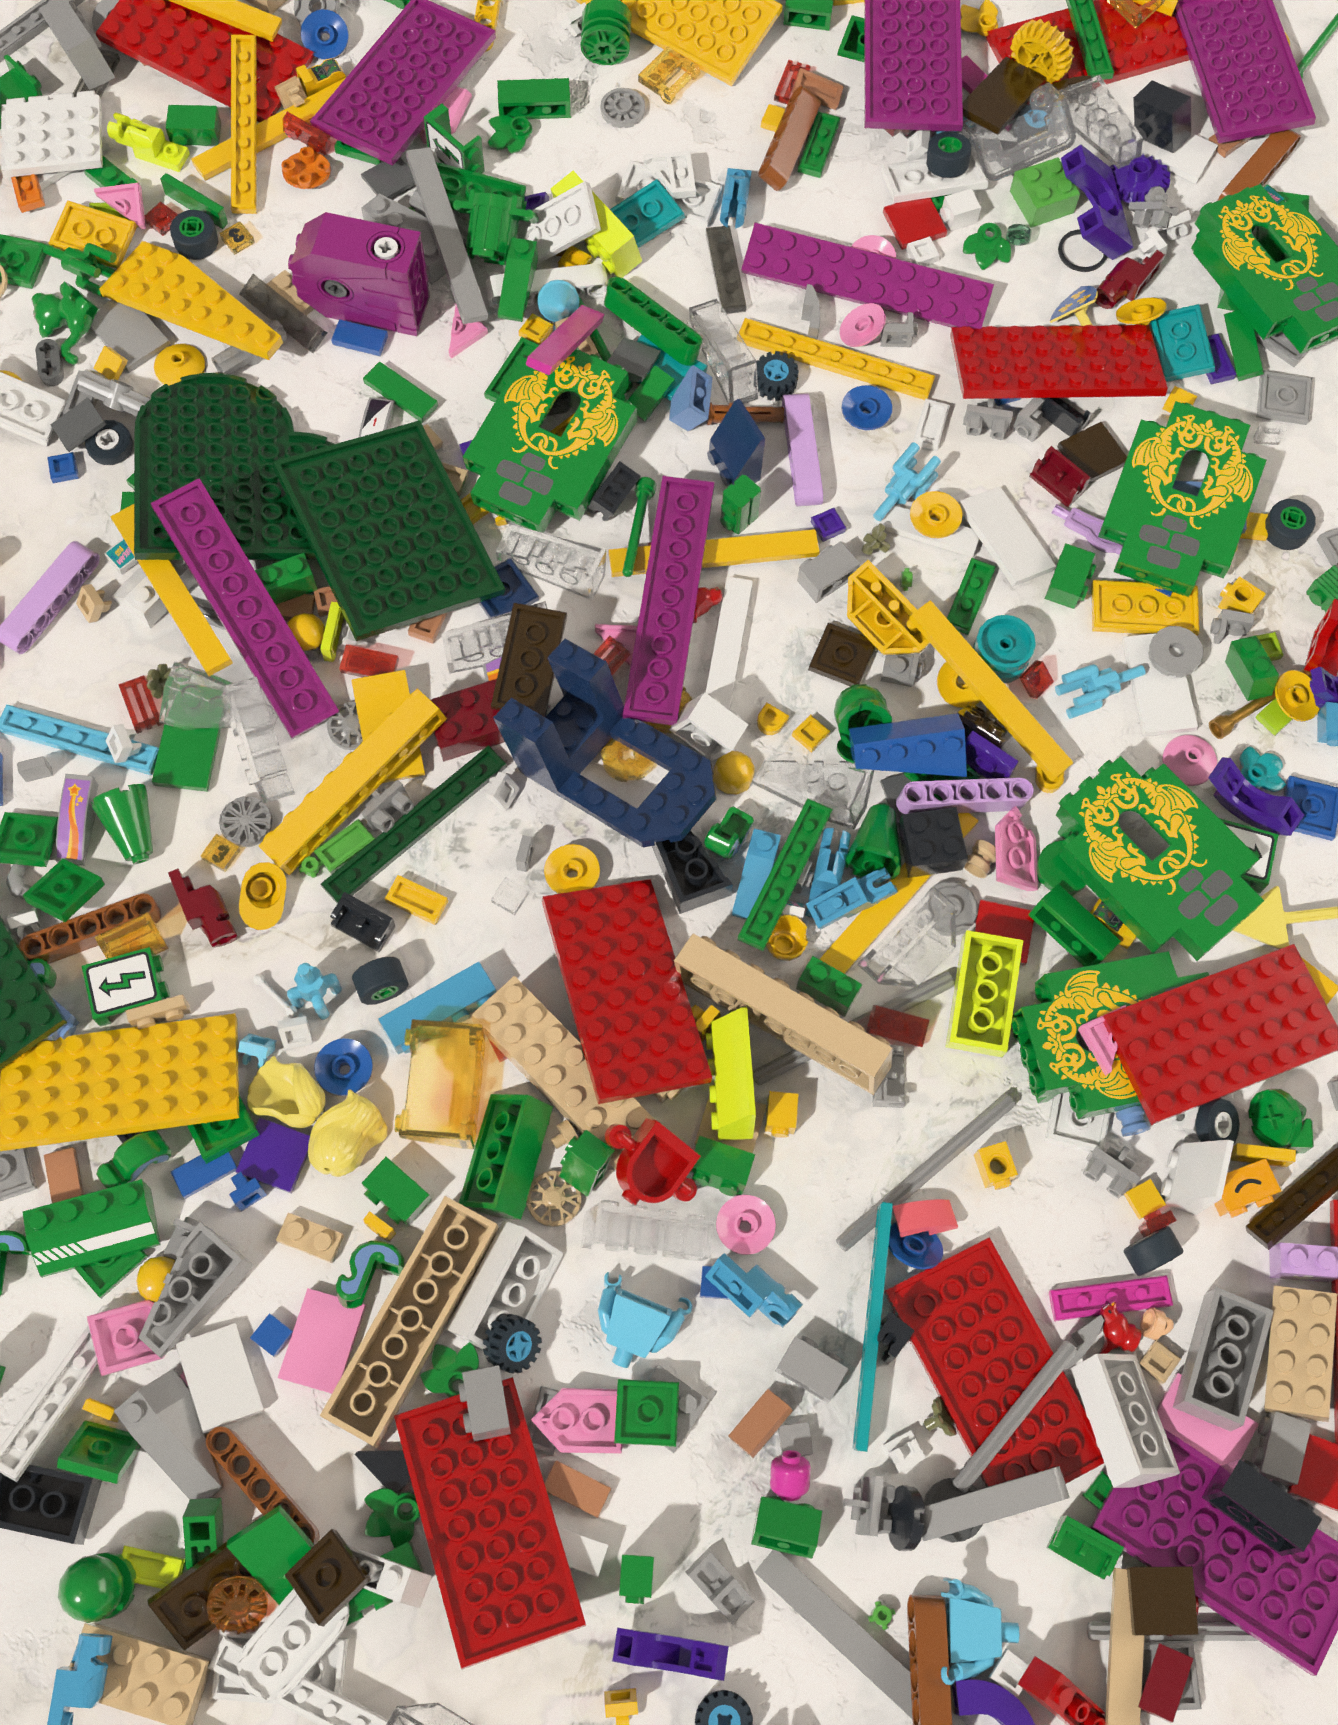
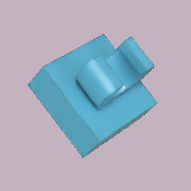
(256, 1046)

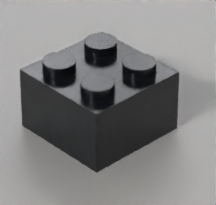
(1162, 116)
(932, 842)

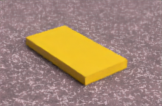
(1140, 608)
(374, 700)

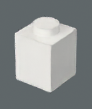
(960, 210)

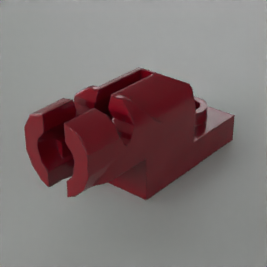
(1127, 279)
(204, 909)

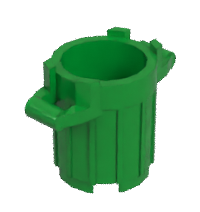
(493, 224)

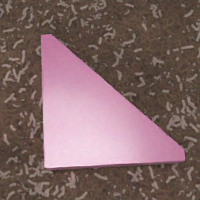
(126, 200)
(464, 334)
(622, 633)
(1100, 1042)

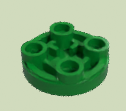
(1054, 871)

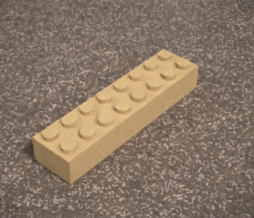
(784, 1013)
(552, 1061)
(410, 1322)

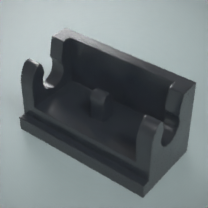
(1064, 416)
(613, 491)
(362, 922)
(895, 1335)

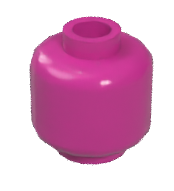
(790, 1475)

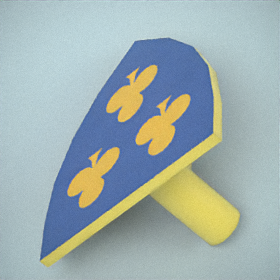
(1077, 303)

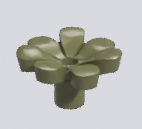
(876, 540)
(156, 680)
(940, 1418)

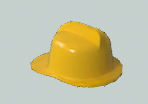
(262, 896)

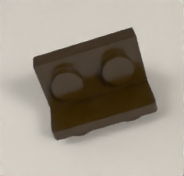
(975, 720)

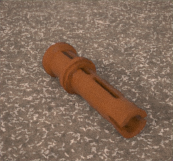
(759, 414)

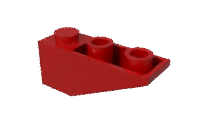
(1060, 1695)

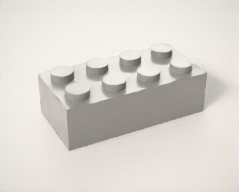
(1223, 1359)

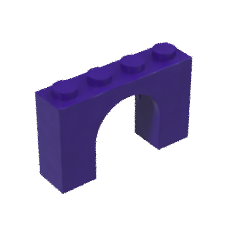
(1105, 223)

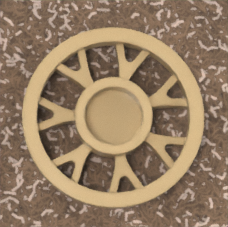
(553, 1200)

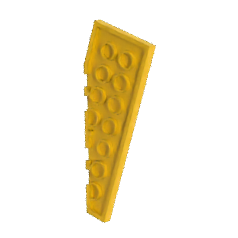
(182, 294)

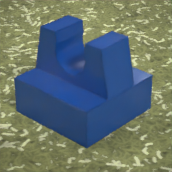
(246, 1192)

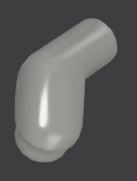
(15, 882)

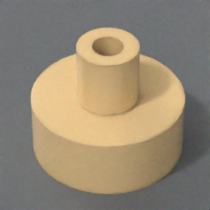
(566, 1134)

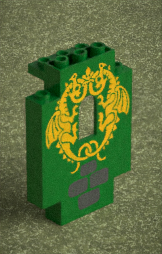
(1278, 297)
(534, 472)
(1171, 532)
(1188, 889)
(1072, 999)

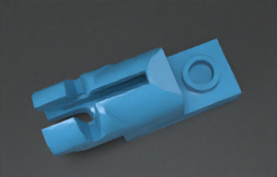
(735, 196)
(829, 866)
(851, 898)
(753, 1291)
(82, 1684)

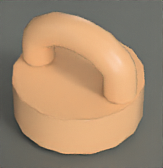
(1155, 1324)

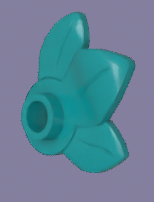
(1262, 770)

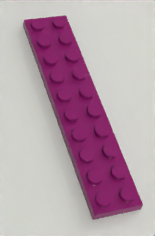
(866, 277)
(669, 601)
(245, 608)

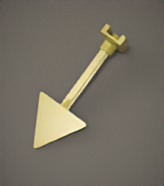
(1270, 921)

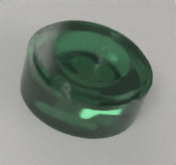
(1018, 234)

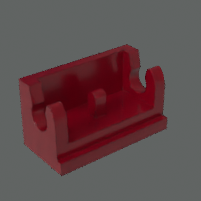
(1060, 477)
(1165, 1683)

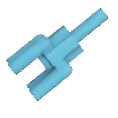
(906, 481)
(1095, 686)
(312, 988)

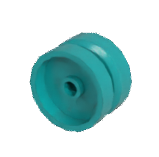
(1005, 646)

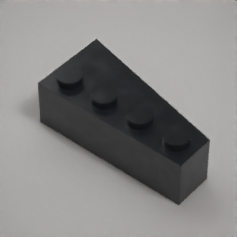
(691, 873)

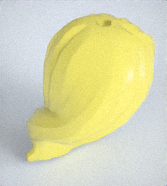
(286, 1094)
(345, 1135)

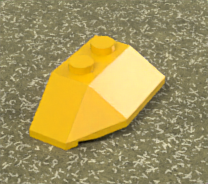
(882, 613)

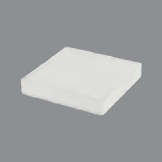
(1190, 158)

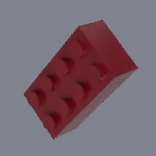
(468, 721)

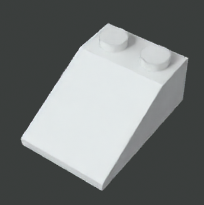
(1196, 1175)

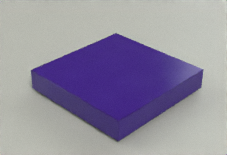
(987, 758)
(275, 1155)

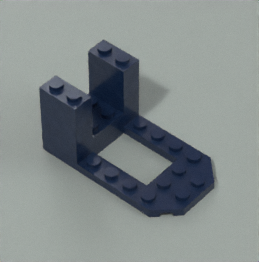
(577, 729)

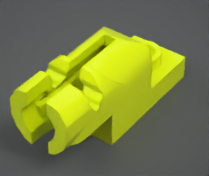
(147, 142)

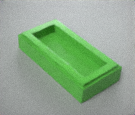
(344, 846)

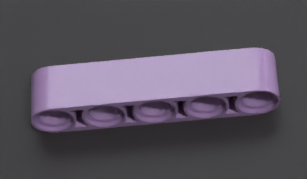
(802, 450)
(48, 597)
(974, 788)

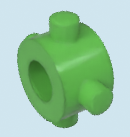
(906, 579)
(310, 866)
(881, 1615)

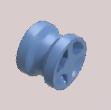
(1133, 1121)

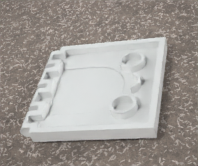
(51, 134)

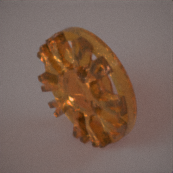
(237, 1604)

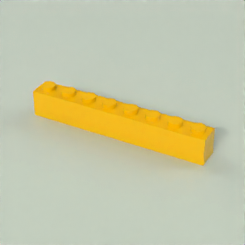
(352, 781)

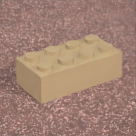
(1301, 1353)
(151, 1677)

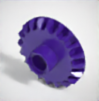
(1139, 177)

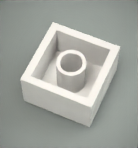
(709, 726)

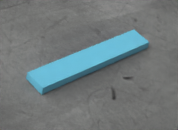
(71, 738)

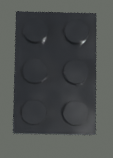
(48, 1504)
(1262, 1507)

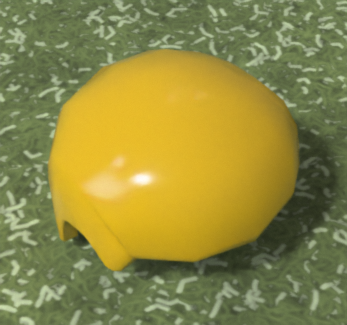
(307, 630)
(733, 772)
(788, 938)
(152, 1275)

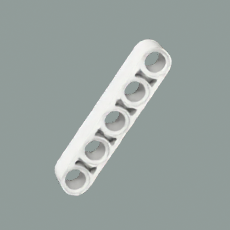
(588, 281)

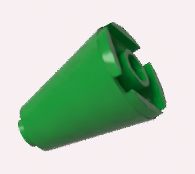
(127, 821)
(876, 843)

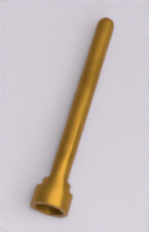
(1223, 725)

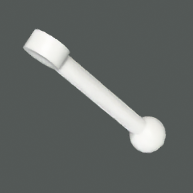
(291, 1011)

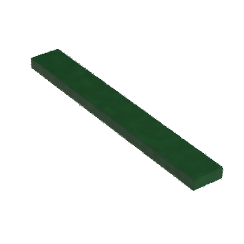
(414, 825)

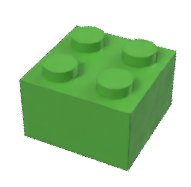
(1044, 192)

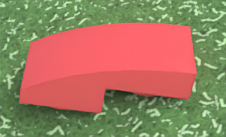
(923, 1216)

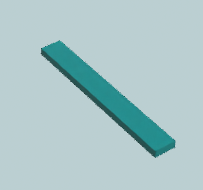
(872, 1327)

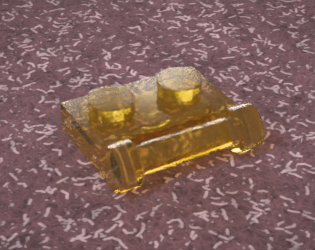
(663, 69)

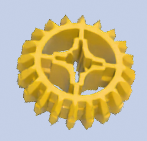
(1042, 49)

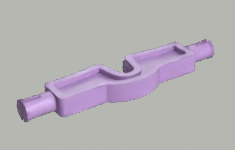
(1088, 527)

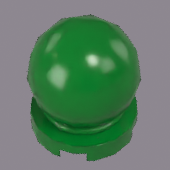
(860, 707)
(97, 1587)

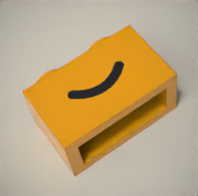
(1246, 1187)

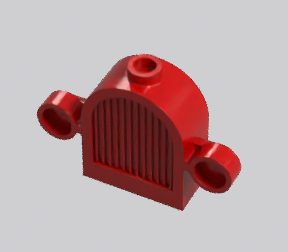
(652, 1163)

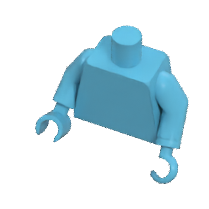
(636, 1323)
(973, 1631)

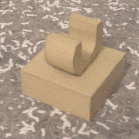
(291, 92)
(91, 603)

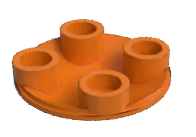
(306, 169)

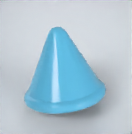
(557, 300)

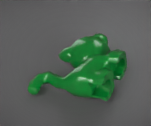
(53, 312)

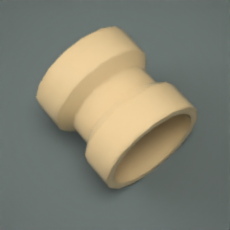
(980, 859)

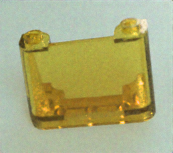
(443, 1083)

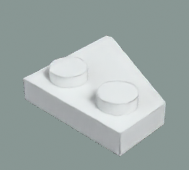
(674, 172)

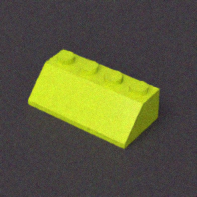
(732, 1076)

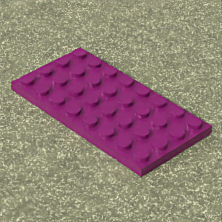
(913, 65)
(1243, 67)
(403, 79)
(1273, 1597)

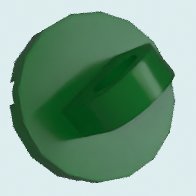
(1276, 1117)

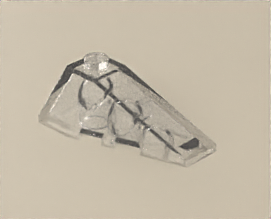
(196, 700)

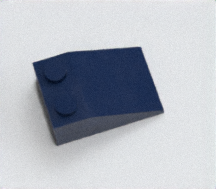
(737, 446)

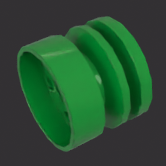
(606, 31)

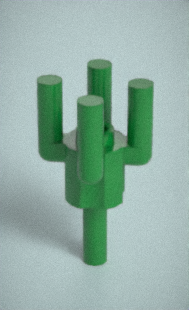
(84, 264)

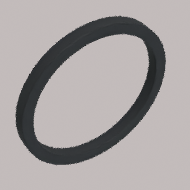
(1068, 263)

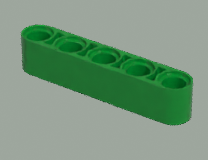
(652, 321)

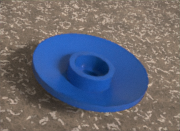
(323, 22)
(867, 399)
(341, 1053)
(916, 1250)

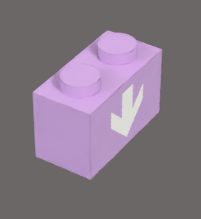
(1304, 1262)

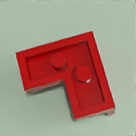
(1324, 643)

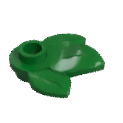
(510, 132)
(987, 248)
(448, 1368)
(389, 1518)

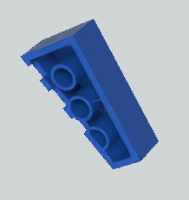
(912, 746)

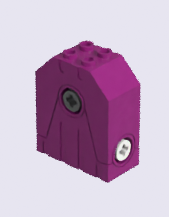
(362, 272)

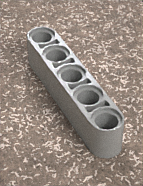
(993, 1503)

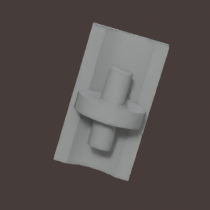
(1155, 207)
(987, 417)
(384, 804)
(1116, 1166)
(867, 1506)

